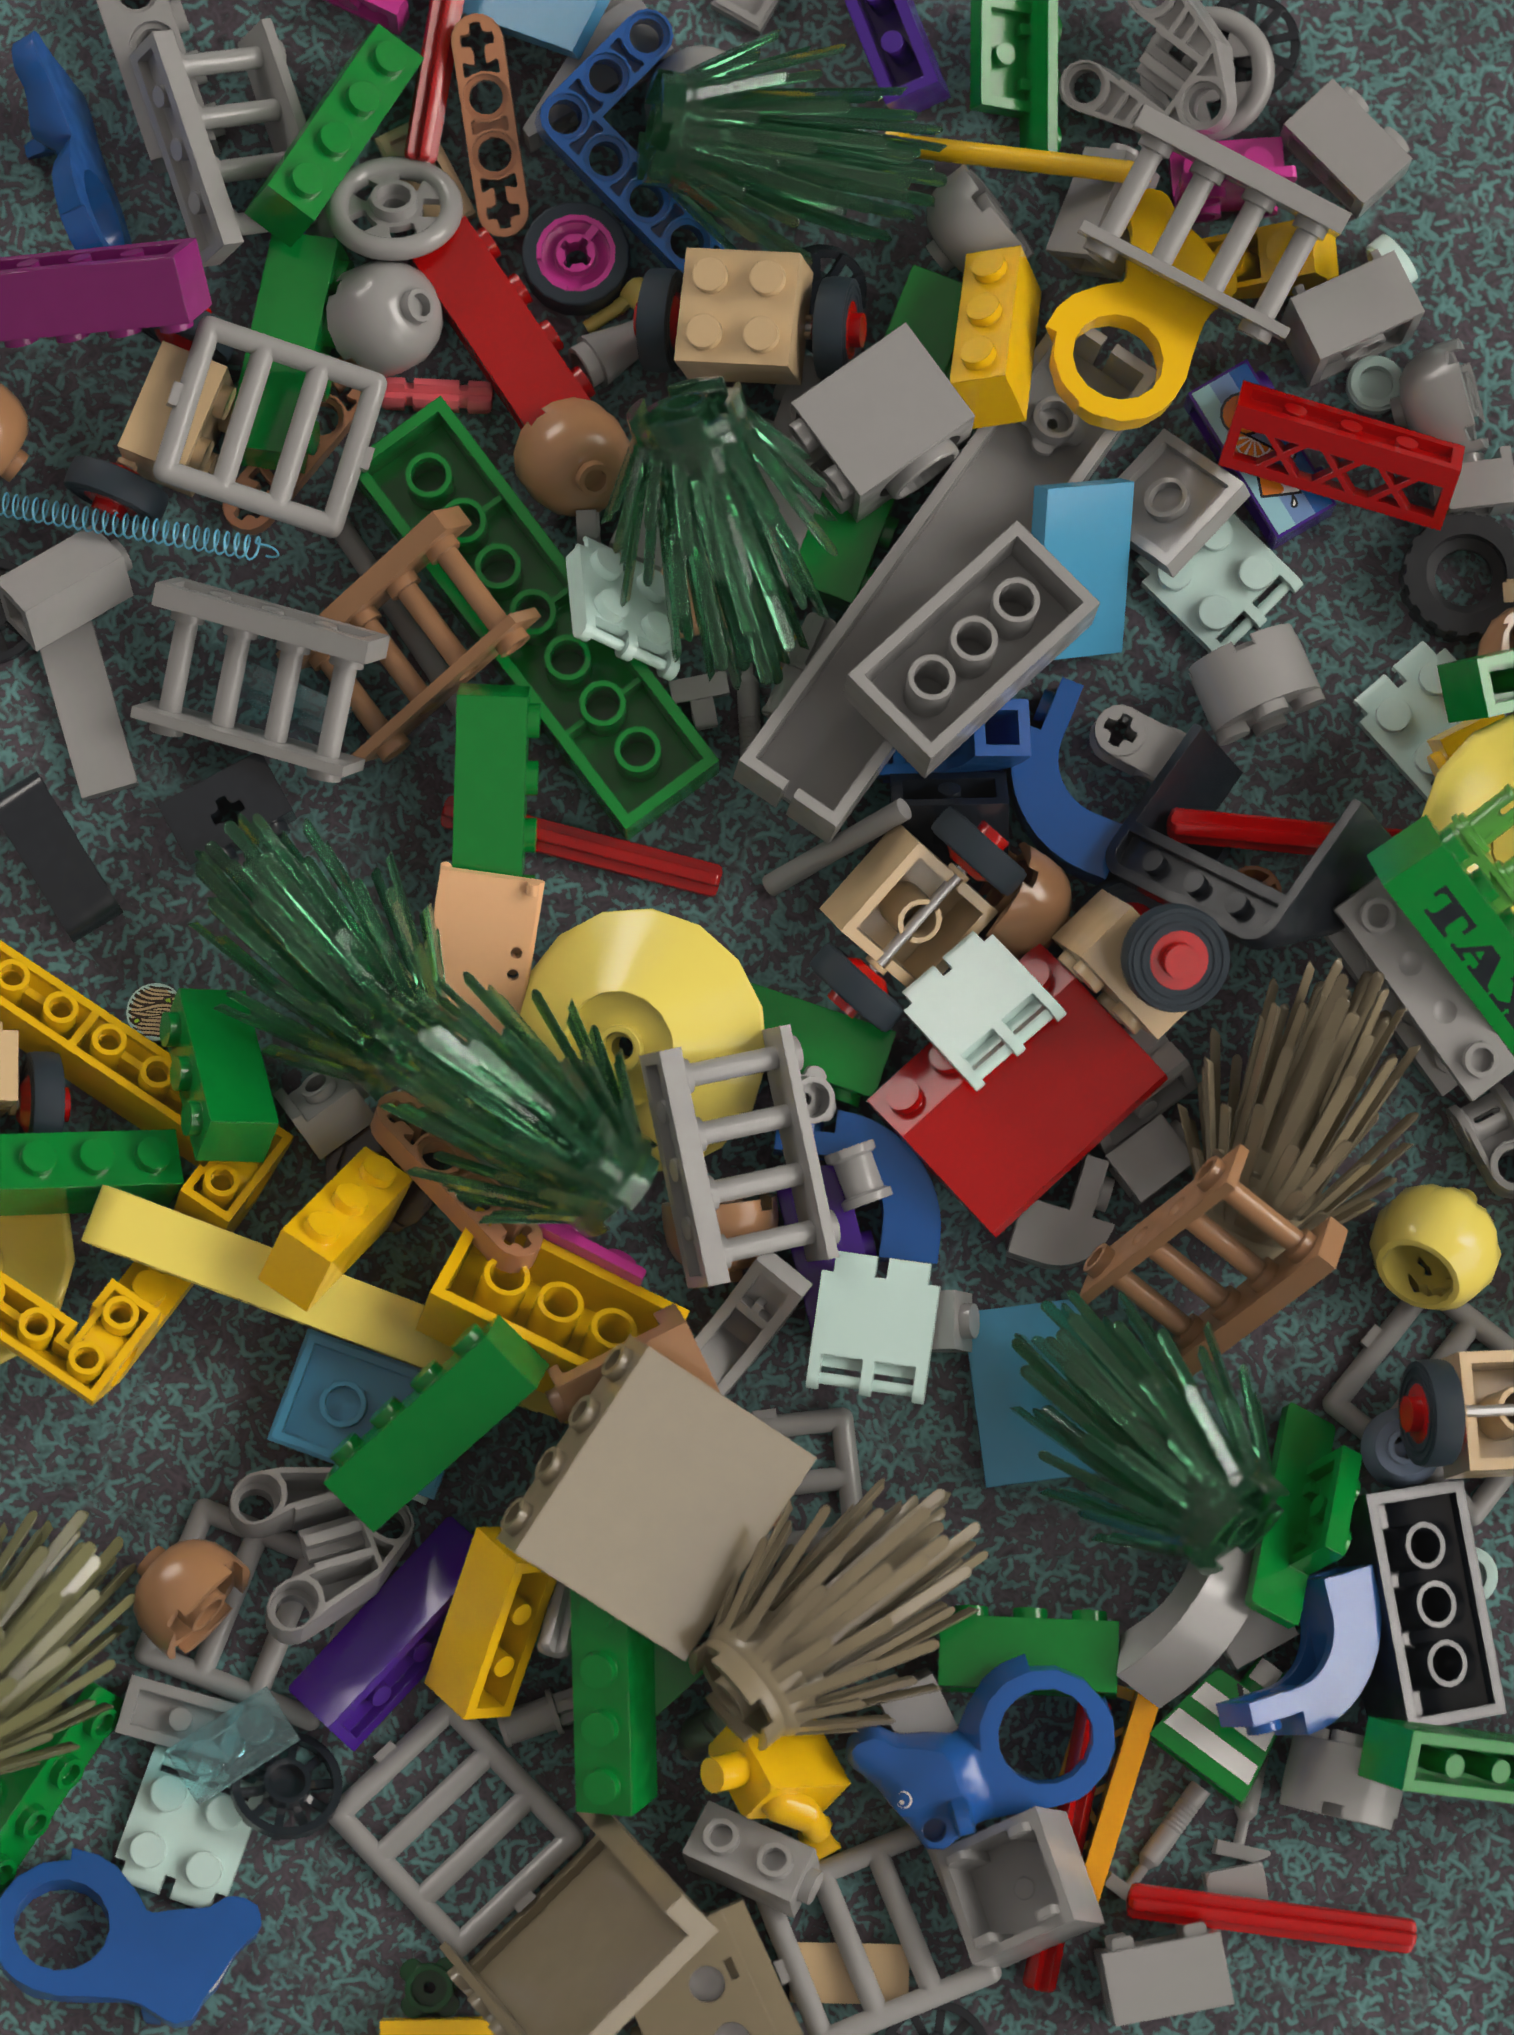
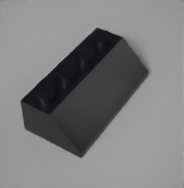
(1436, 1631)

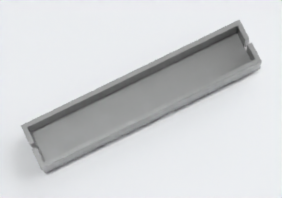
(815, 742)

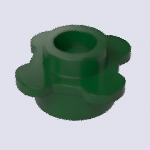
(417, 2000)

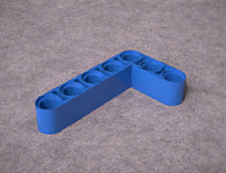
(596, 131)

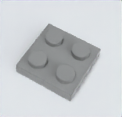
(1178, 501)

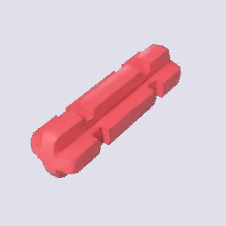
(475, 397)

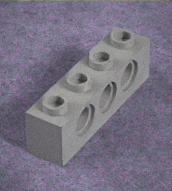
(126, 31)

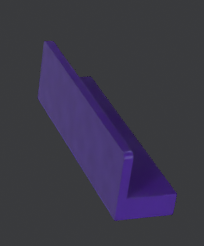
(387, 1642)

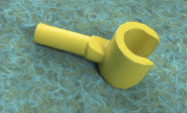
(627, 299)

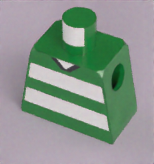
(1217, 1754)

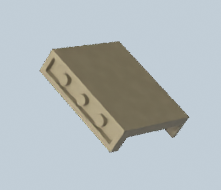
(655, 1497)
(587, 1944)

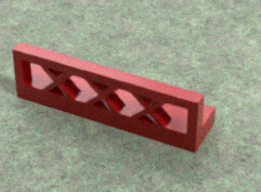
(1345, 436)

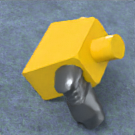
(785, 1782)

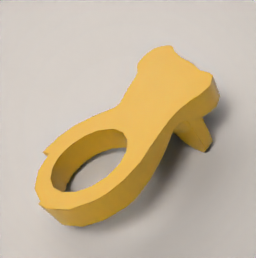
(1147, 307)

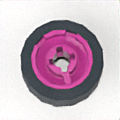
(581, 287)

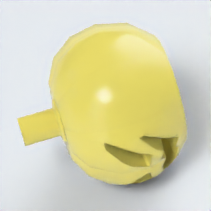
(1448, 1237)

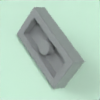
(165, 1712)

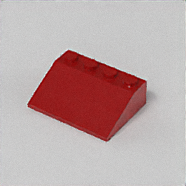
(1035, 1111)

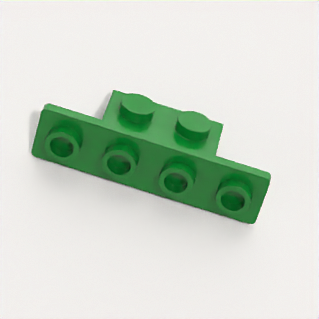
(1017, 66)
(1314, 1516)
(35, 1793)

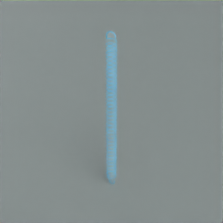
(154, 533)

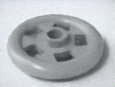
(1252, 95)
(395, 208)

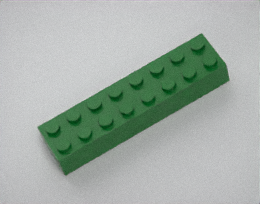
(596, 709)

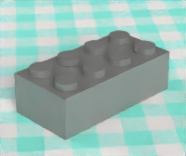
(970, 648)

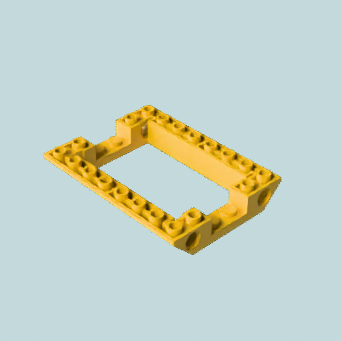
(133, 1081)

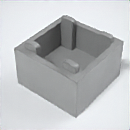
(1351, 317)
(1019, 1887)
(1163, 1974)

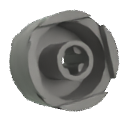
(1255, 684)
(1324, 1781)

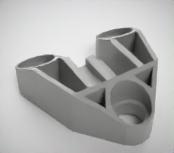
(1194, 33)
(332, 1585)

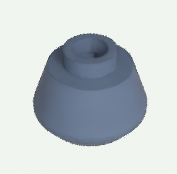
(1386, 1459)

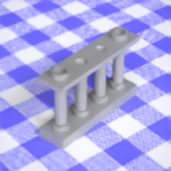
(182, 127)
(1210, 167)
(296, 636)
(1439, 1016)
(697, 1196)

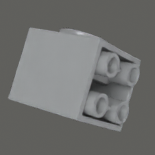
(881, 424)

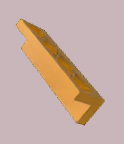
(1118, 1786)

